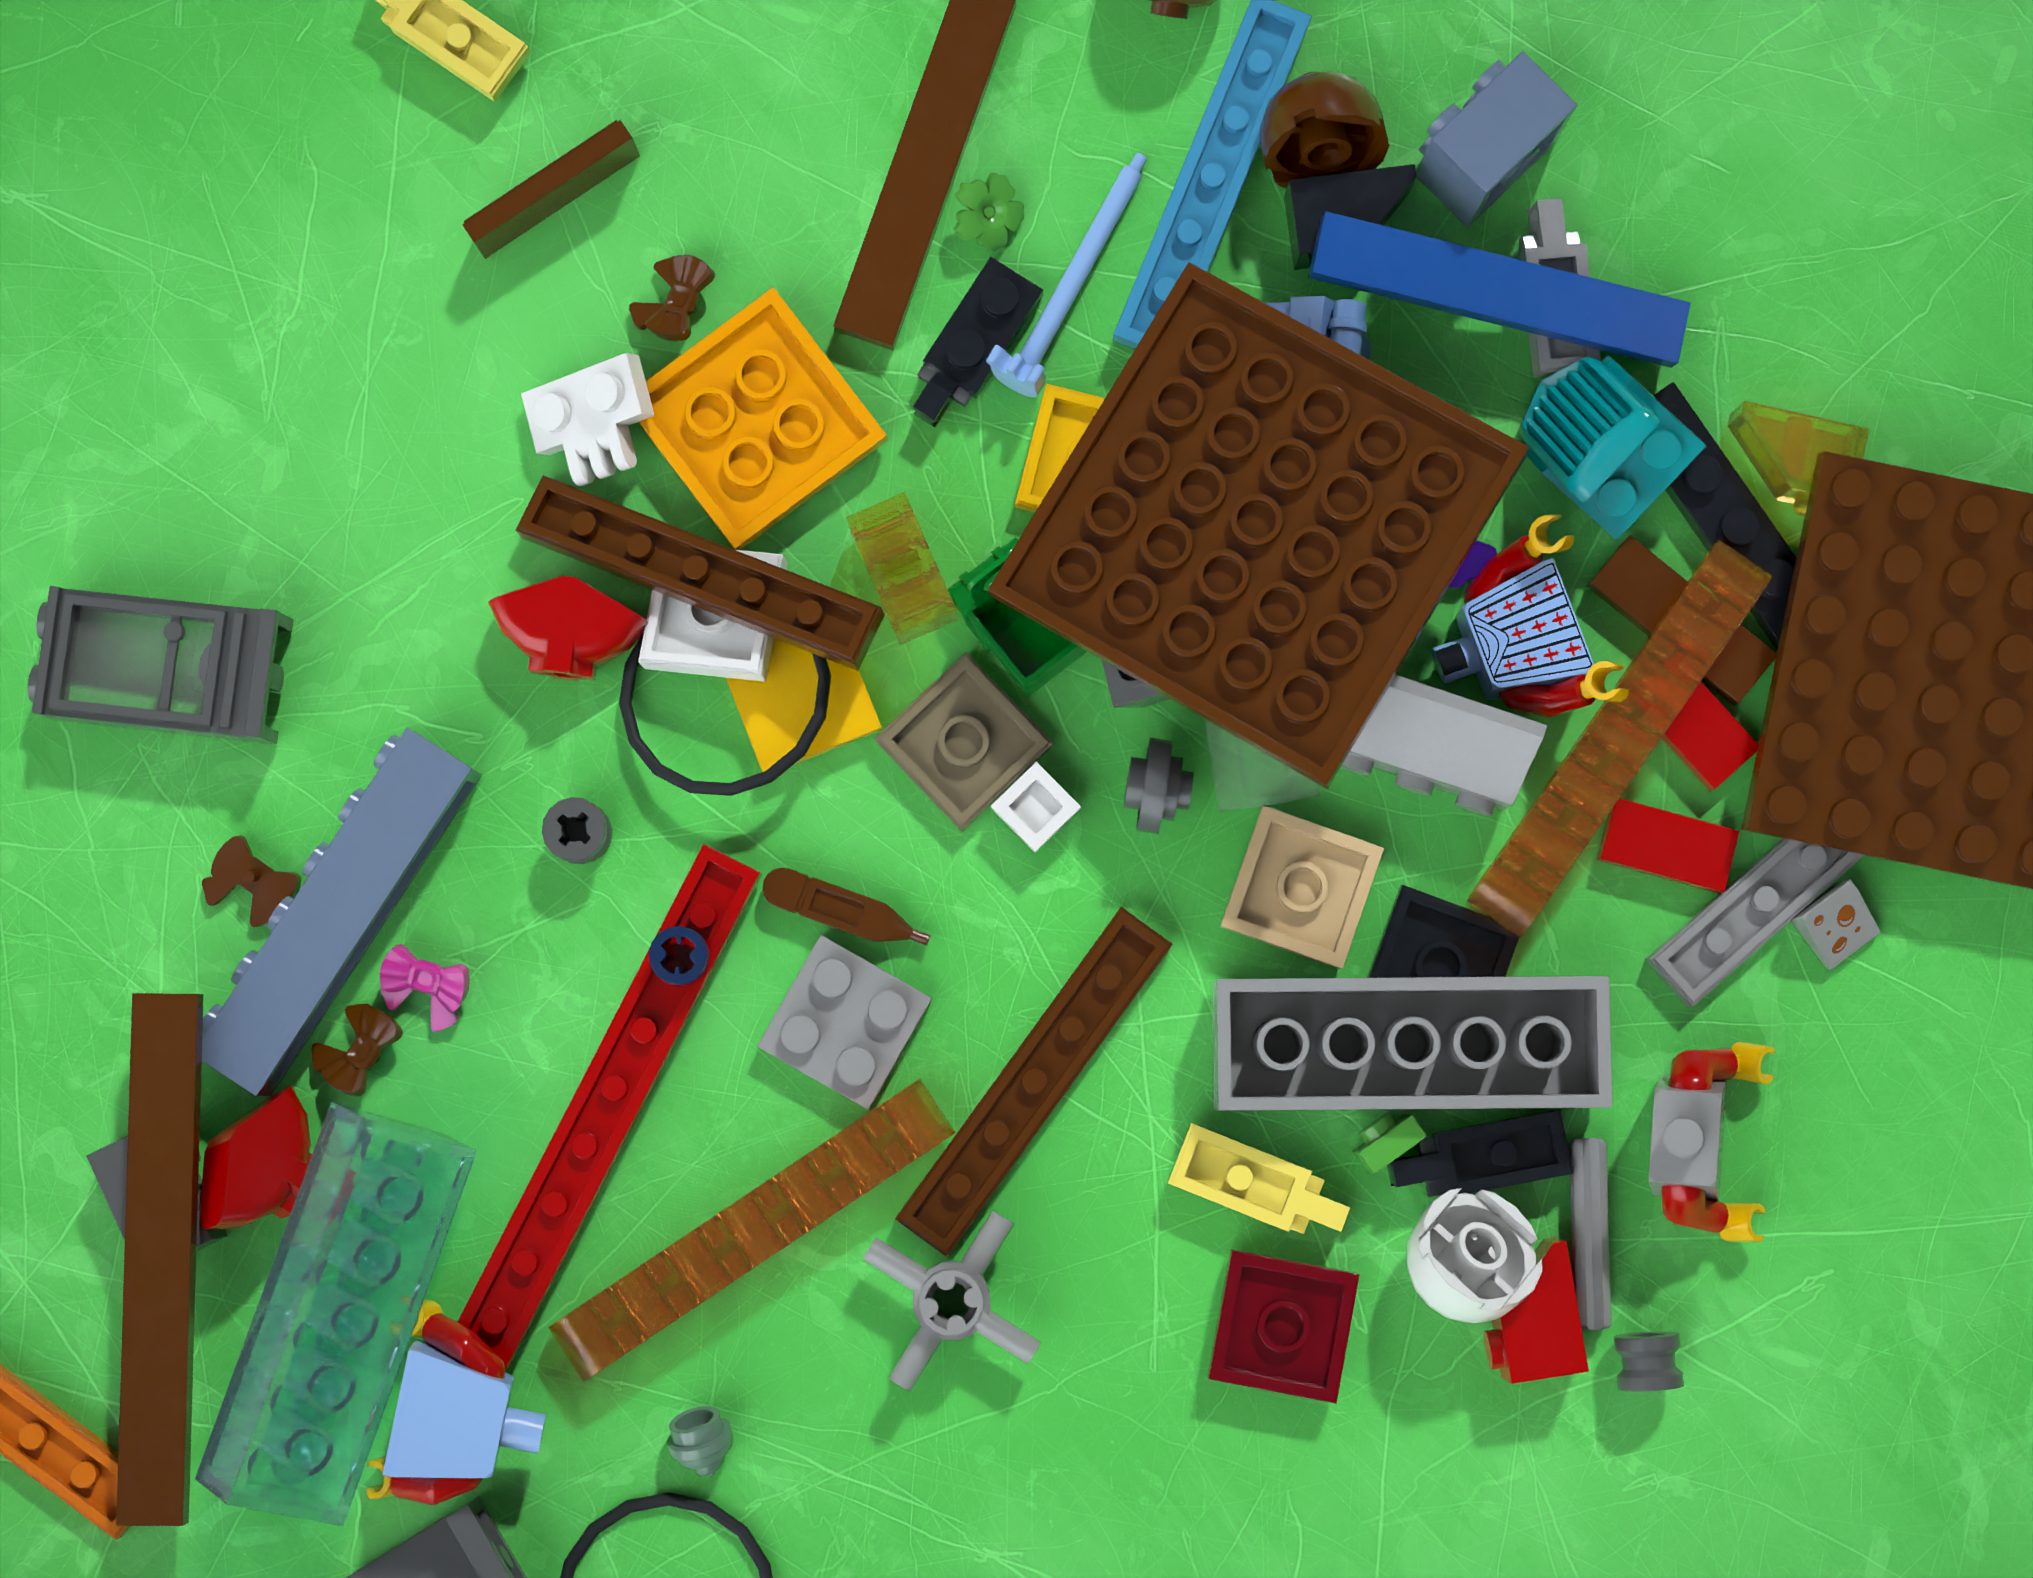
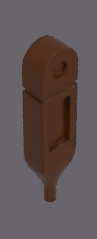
(837, 907)

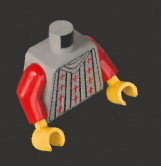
(1690, 1139)

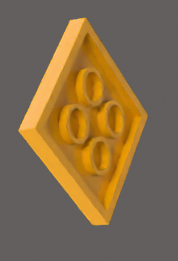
(757, 420)

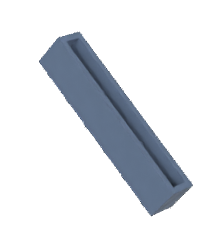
(336, 912)

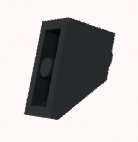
(1360, 195)

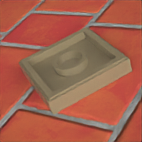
(964, 741)

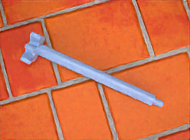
(1023, 370)

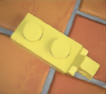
(459, 41)
(1253, 1182)

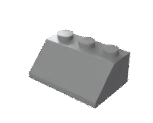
(1447, 745)

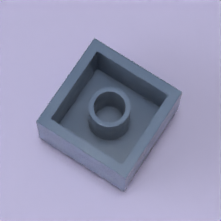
(1494, 137)

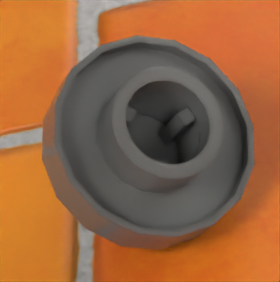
(1157, 786)

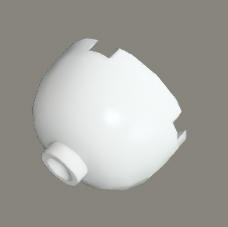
(1472, 1256)

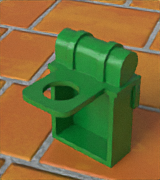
(1022, 645)

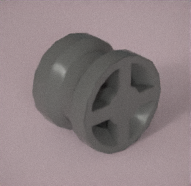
(586, 838)
(1648, 1361)

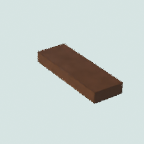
(551, 188)
(1642, 592)

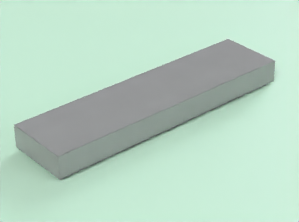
(1746, 916)

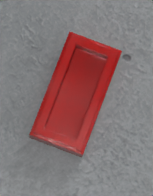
(1709, 739)
(1668, 845)

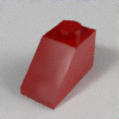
(1544, 1331)

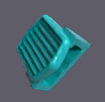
(1605, 441)

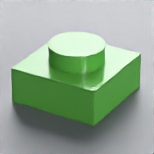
(1387, 1140)

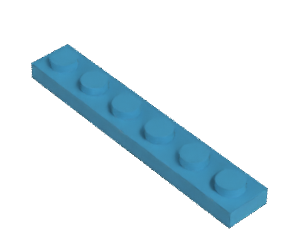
(1216, 160)

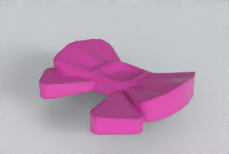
(447, 985)

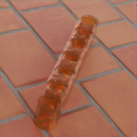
(1619, 738)
(751, 1230)

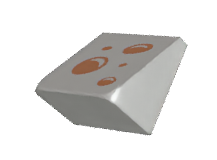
(1836, 923)

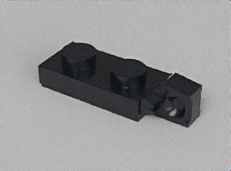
(986, 317)
(1487, 1155)

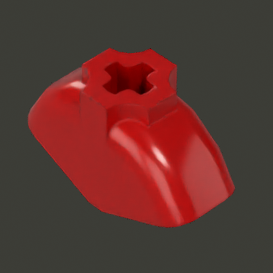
(566, 627)
(256, 1164)

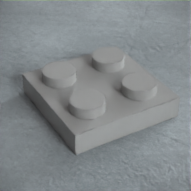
(844, 1022)

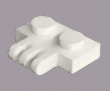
(591, 416)

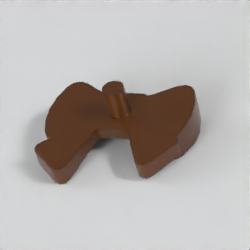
(671, 319)
(237, 865)
(350, 1069)

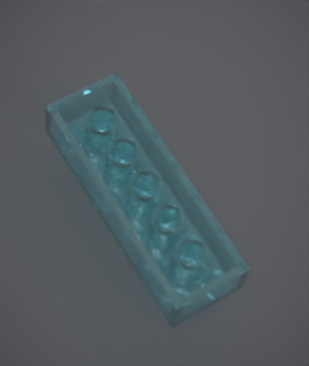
(335, 1316)

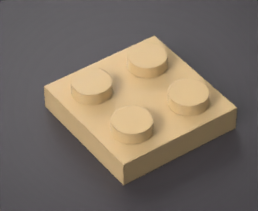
(1301, 887)

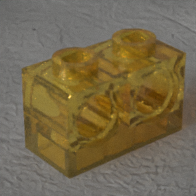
(902, 568)

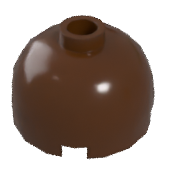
(1322, 128)

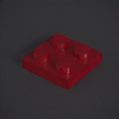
(1283, 1326)

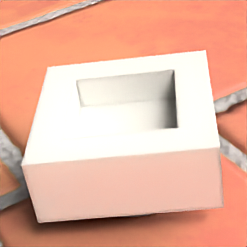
(1035, 807)

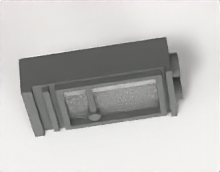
(157, 664)

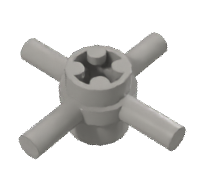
(940, 1327)

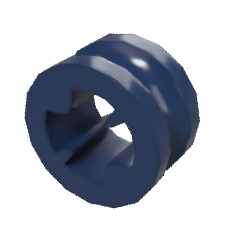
(659, 955)

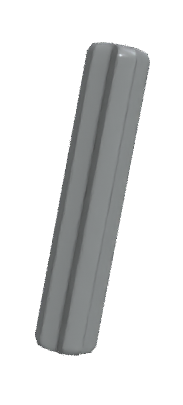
(1590, 1232)

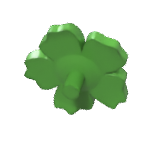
(989, 213)

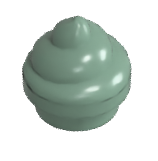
(700, 1439)

